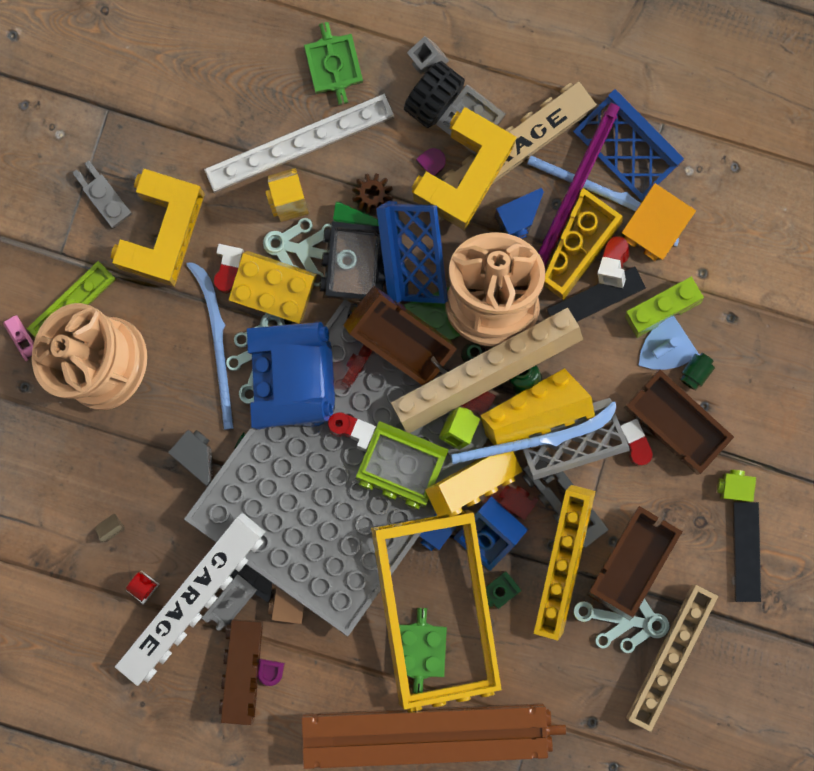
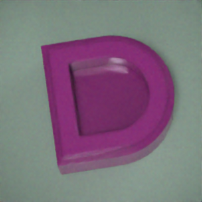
(432, 161)
(270, 672)

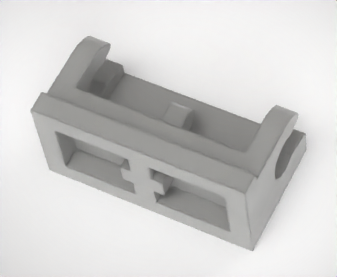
(230, 602)

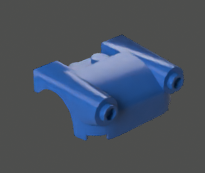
(291, 375)

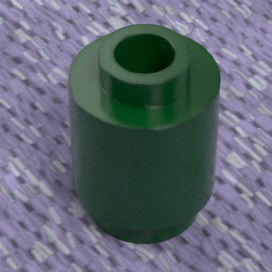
(697, 371)

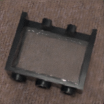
(351, 261)

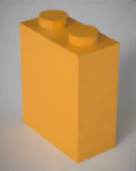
(657, 222)

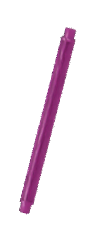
(578, 182)

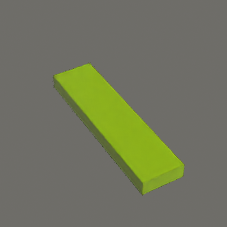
(83, 291)

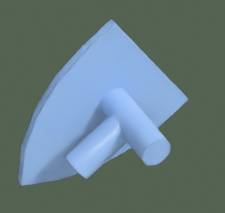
(666, 347)

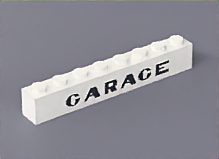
(190, 599)

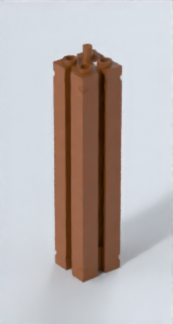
(427, 736)

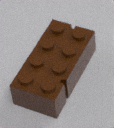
(399, 336)
(679, 422)
(634, 563)

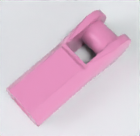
(18, 335)

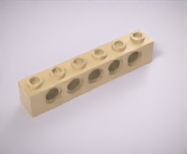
(671, 657)

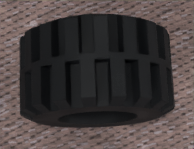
(434, 94)

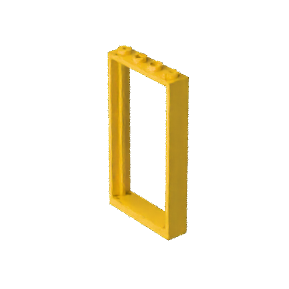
(460, 692)

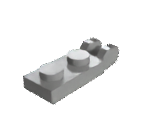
(103, 197)

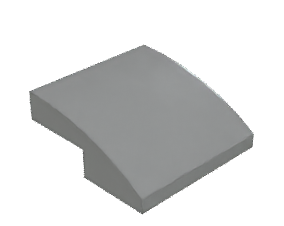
(475, 102)

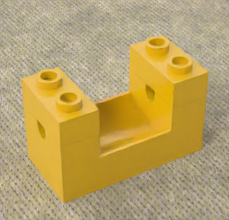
(493, 149)
(183, 207)

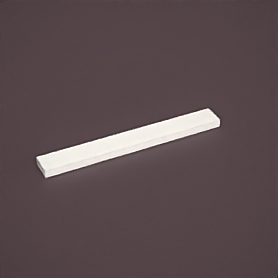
(299, 143)

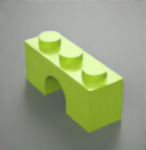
(663, 306)

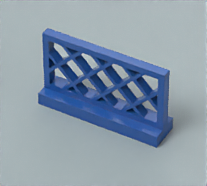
(647, 134)
(395, 252)

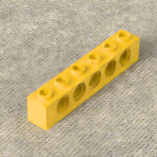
(564, 562)

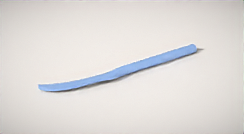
(623, 198)
(217, 327)
(548, 439)

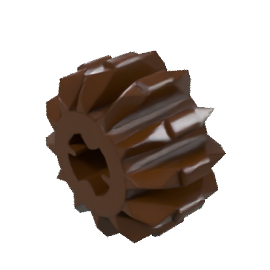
(367, 187)

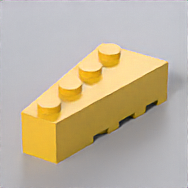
(286, 195)
(585, 236)
(538, 409)

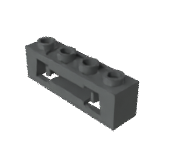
(548, 498)

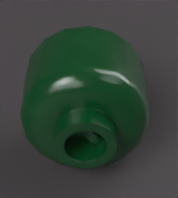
(526, 380)

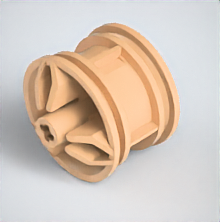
(493, 267)
(106, 354)

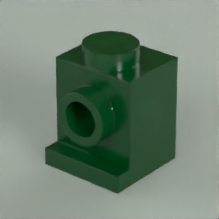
(511, 589)

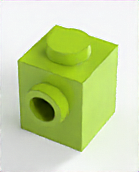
(459, 428)
(737, 486)

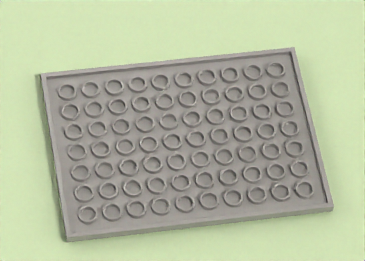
(306, 496)

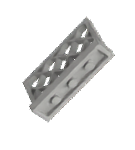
(579, 458)

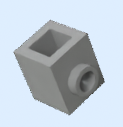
(426, 54)

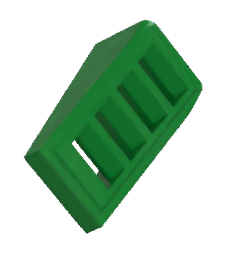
(347, 214)

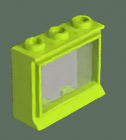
(401, 465)

